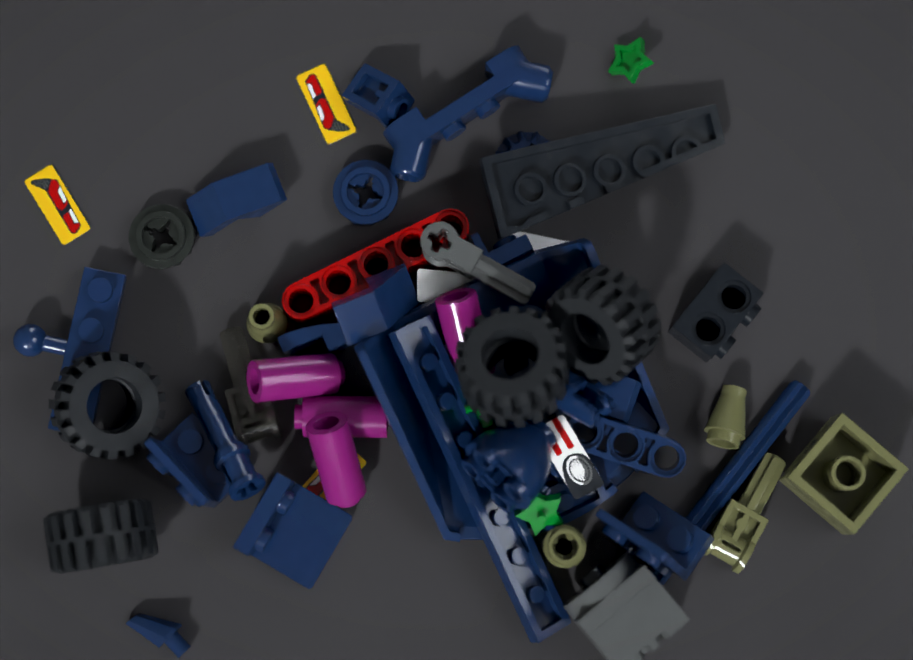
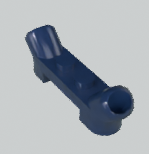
(507, 76)

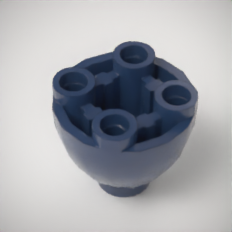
(511, 462)

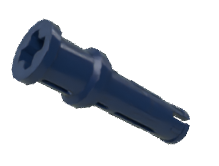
(230, 454)

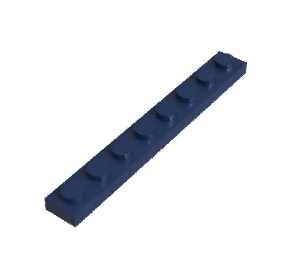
(503, 533)

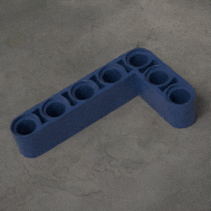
(607, 429)

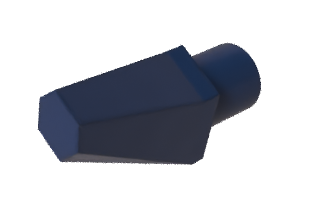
(160, 632)

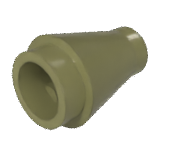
(272, 329)
(727, 422)
(577, 546)

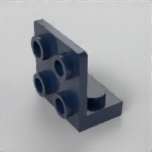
(190, 459)
(293, 531)
(658, 536)

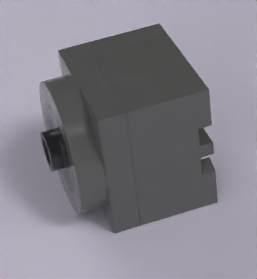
(624, 610)

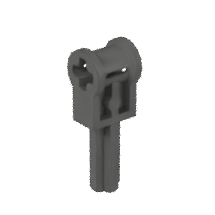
(471, 262)

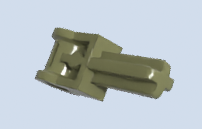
(740, 522)

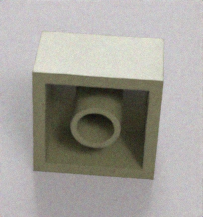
(843, 474)

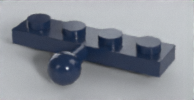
(90, 330)

